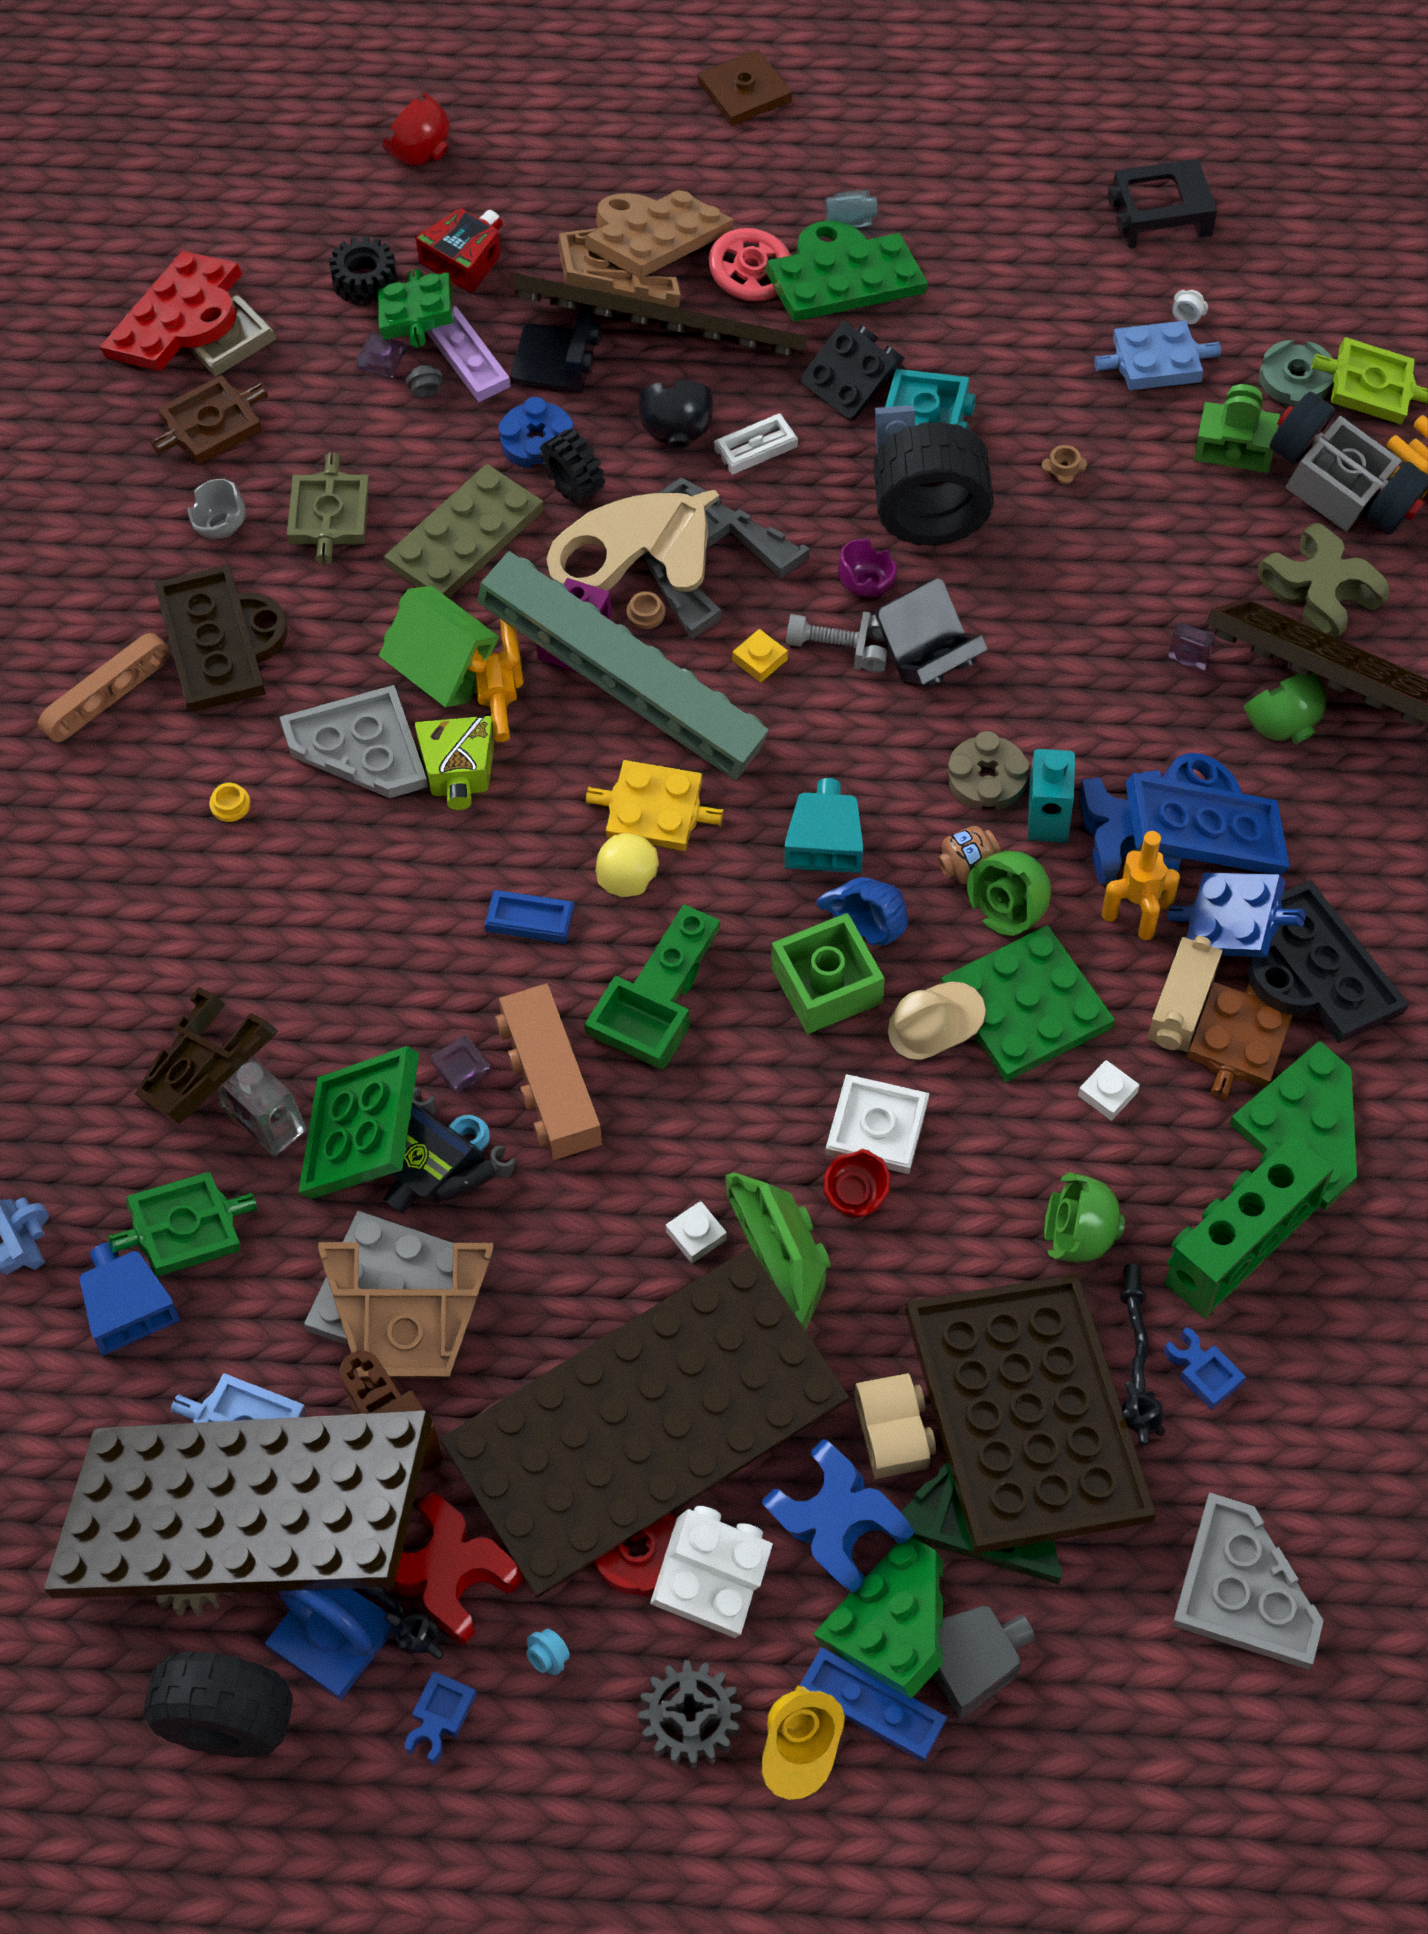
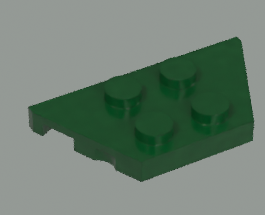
(941, 1523)

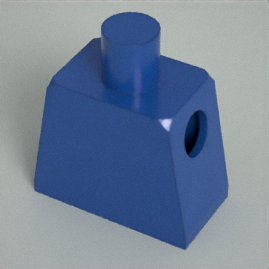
(123, 1299)

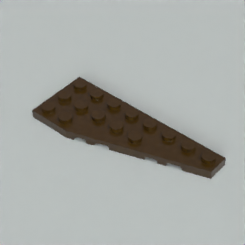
(642, 311)

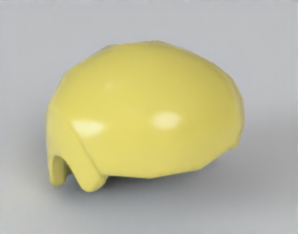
(626, 864)

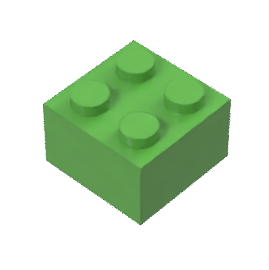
(827, 973)

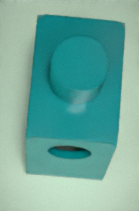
(1051, 782)
(825, 831)

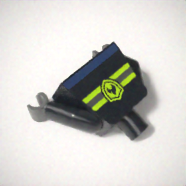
(440, 1160)

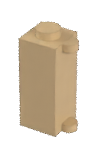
(1185, 994)

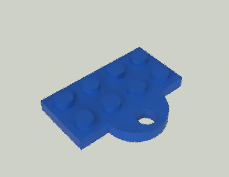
(1207, 817)

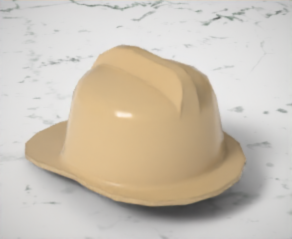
(935, 1019)

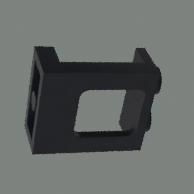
(1196, 199)

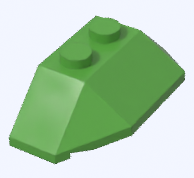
(781, 1241)

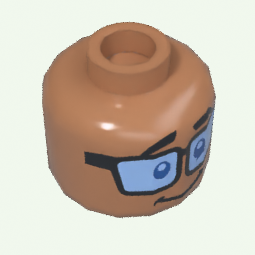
(965, 851)

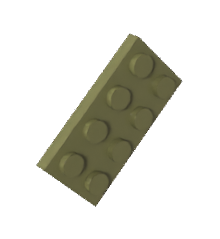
(464, 532)

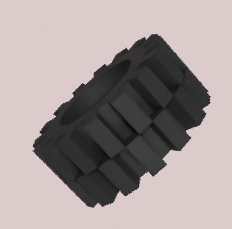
(358, 256)
(572, 466)

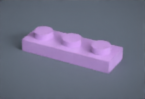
(470, 357)

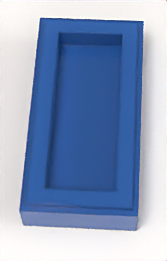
(529, 916)

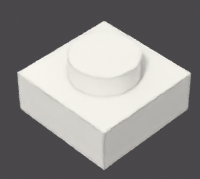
(1108, 1090)
(696, 1232)

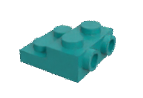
(933, 396)

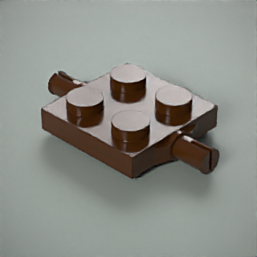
(209, 419)

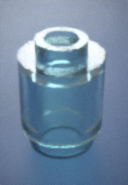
(852, 208)

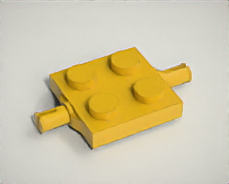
(655, 804)

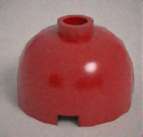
(419, 133)

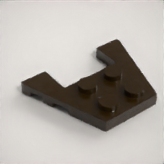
(196, 1067)

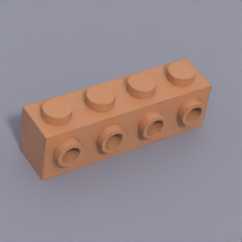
(549, 1071)

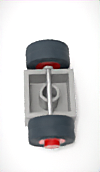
(1345, 468)

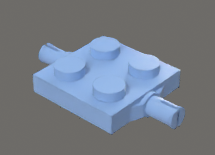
(237, 1401)

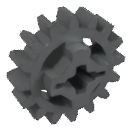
(672, 1714)

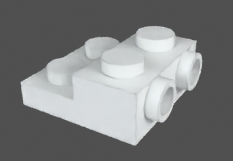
(711, 1570)

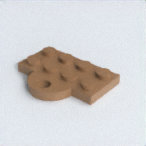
(652, 233)

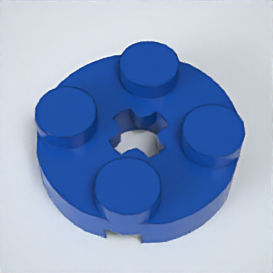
(524, 419)

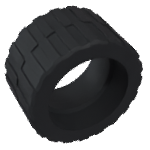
(926, 456)

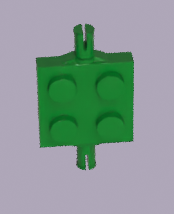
(415, 306)
(182, 1223)

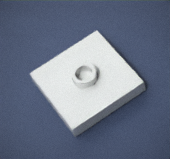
(879, 1120)

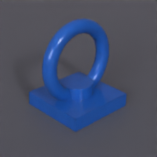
(329, 1636)

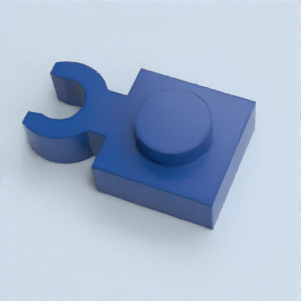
(1207, 1373)
(440, 1710)

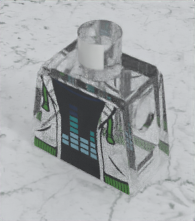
(253, 1097)

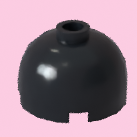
(677, 413)

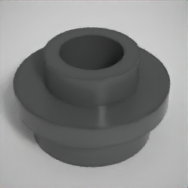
(424, 381)

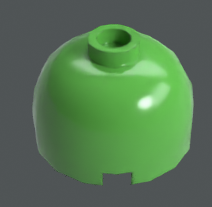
(1288, 709)
(1011, 894)
(1082, 1219)

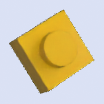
(760, 655)

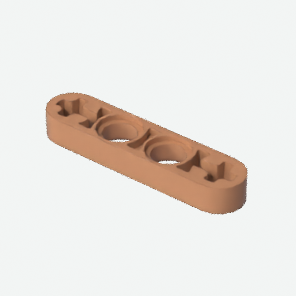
(104, 687)

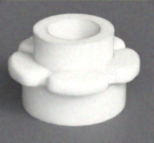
(1189, 306)

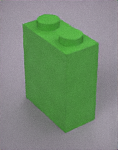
(435, 645)

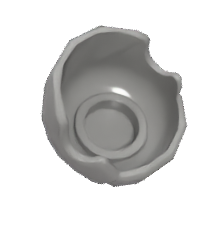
(217, 509)

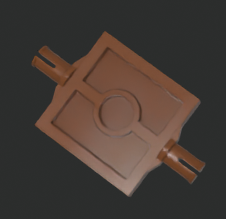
(1238, 1038)

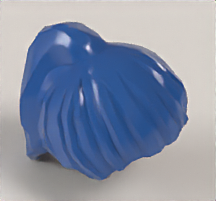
(873, 906)

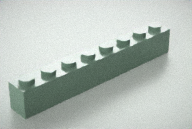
(622, 665)

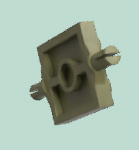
(328, 509)

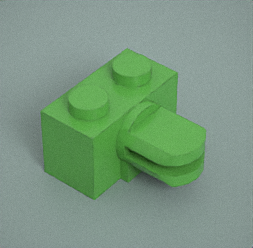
(1237, 431)

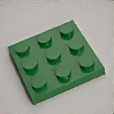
(1032, 1003)
(359, 1123)

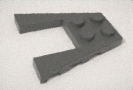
(694, 608)

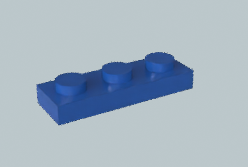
(875, 1705)

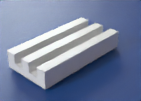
(759, 447)

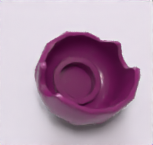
(866, 570)

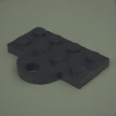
(1324, 971)

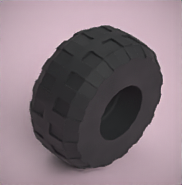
(218, 1704)

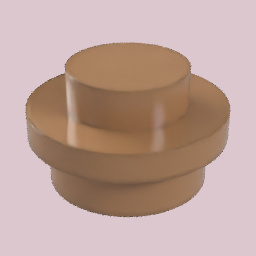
(645, 610)

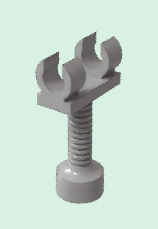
(870, 658)

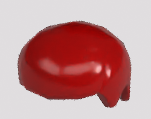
(857, 1183)

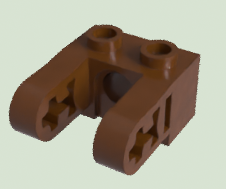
(382, 1396)

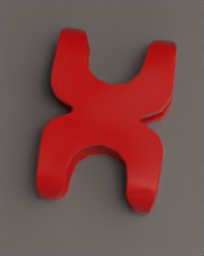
(451, 1566)

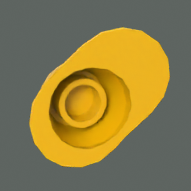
(801, 1742)

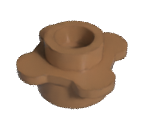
(1064, 463)

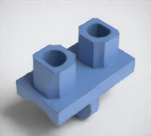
(19, 1229)

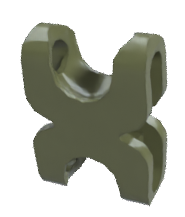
(1323, 580)

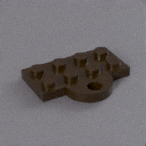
(218, 636)

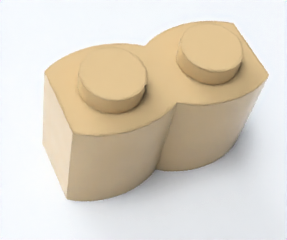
(893, 1425)

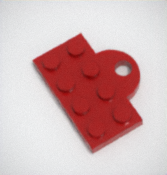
(177, 312)

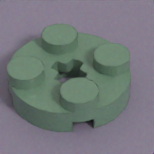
(1285, 387)

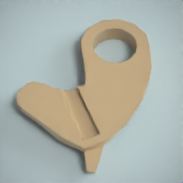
(660, 524)

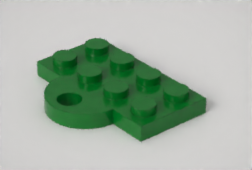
(843, 272)

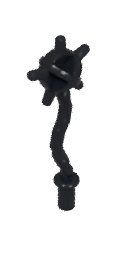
(1140, 1409)
(414, 1630)

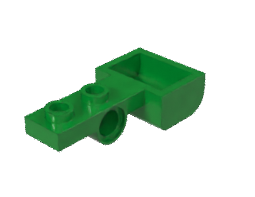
(644, 1015)

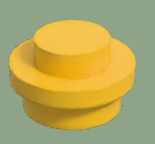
(229, 802)

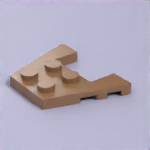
(593, 272)
(406, 1329)

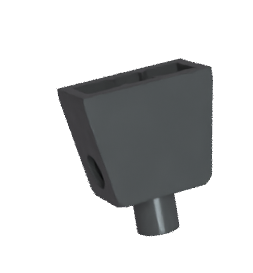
(979, 1656)

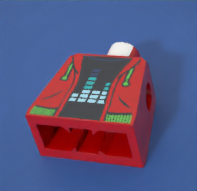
(462, 247)

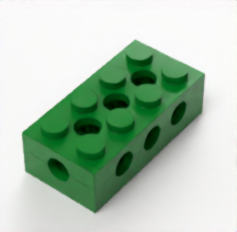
(1247, 1224)

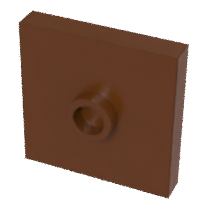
(744, 87)

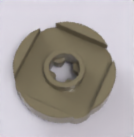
(987, 752)

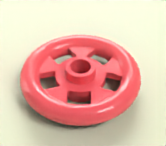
(747, 264)

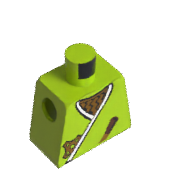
(457, 757)

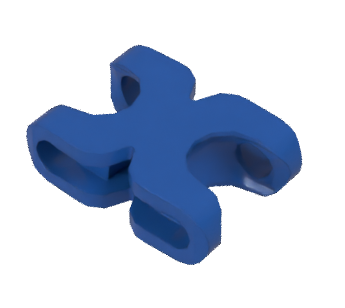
(1112, 826)
(838, 1516)

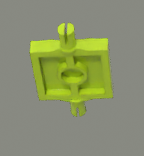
(1372, 380)

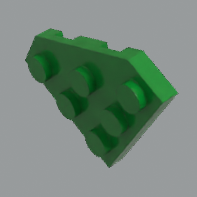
(1315, 1105)
(892, 1619)

